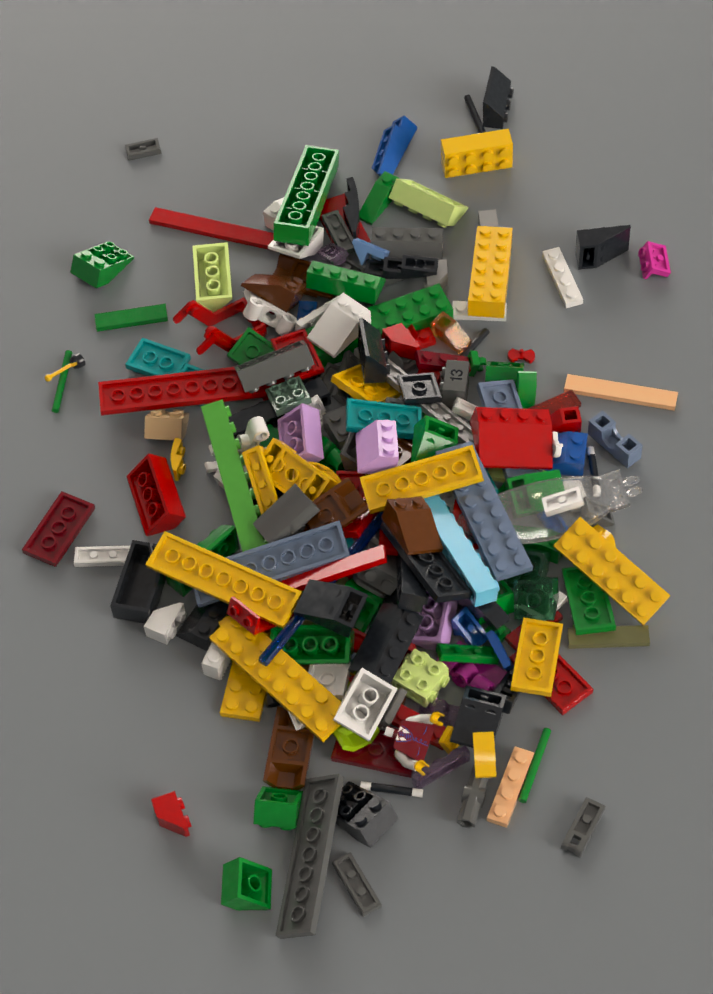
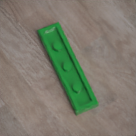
(131, 317)

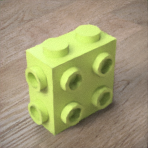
(421, 677)

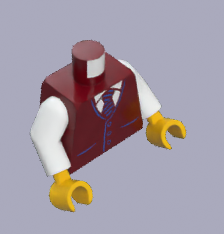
(413, 739)

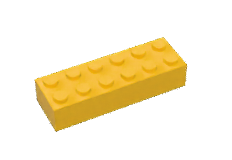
(490, 272)

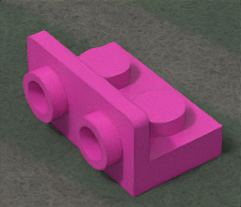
(654, 260)

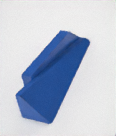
(393, 145)

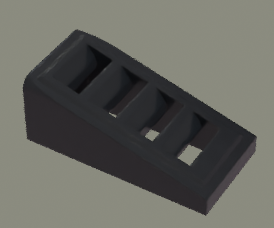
(513, 694)

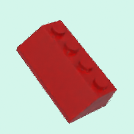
(155, 495)

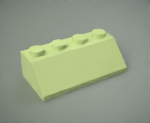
(427, 202)
(212, 275)

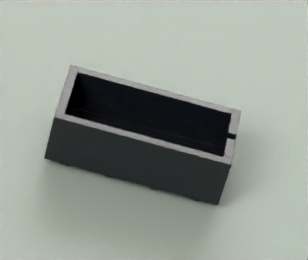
(138, 586)

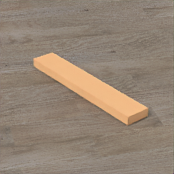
(621, 392)

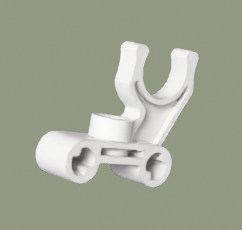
(259, 310)
(255, 433)

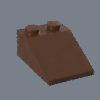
(276, 289)
(412, 525)

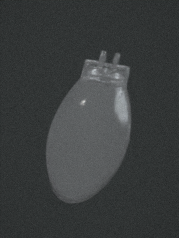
(527, 513)

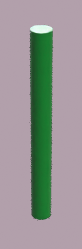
(61, 383)
(534, 765)

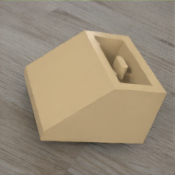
(166, 425)

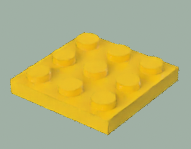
(352, 383)

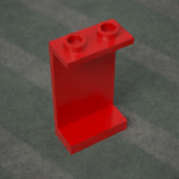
(247, 617)

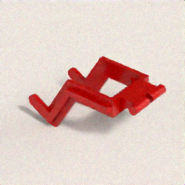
(210, 318)

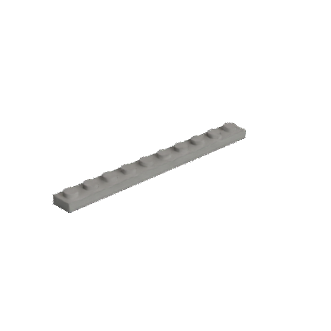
(435, 410)

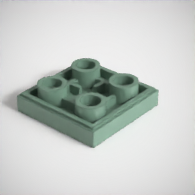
(287, 395)

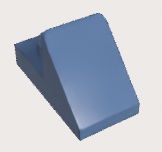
(365, 248)

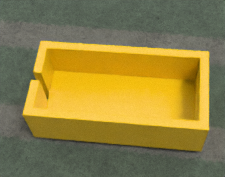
(476, 153)

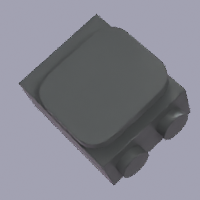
(379, 579)

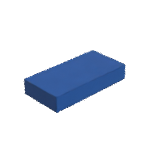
(499, 650)

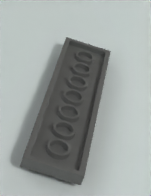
(310, 857)

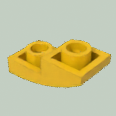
(177, 461)
(484, 754)

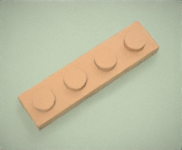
(510, 787)

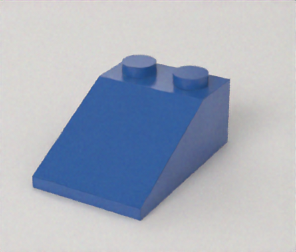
(572, 454)

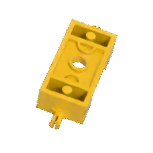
(283, 459)

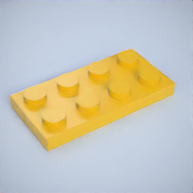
(536, 657)

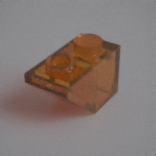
(450, 332)

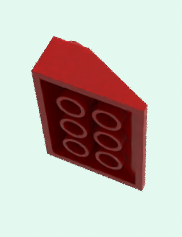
(513, 437)

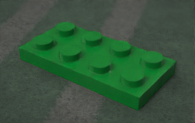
(587, 603)

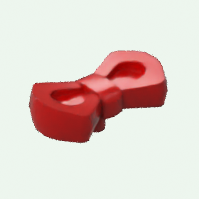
(514, 355)

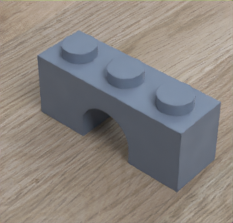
(603, 430)

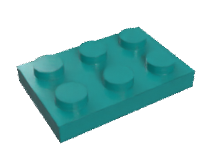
(156, 359)

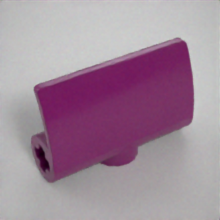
(475, 674)

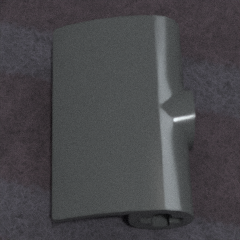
(286, 515)

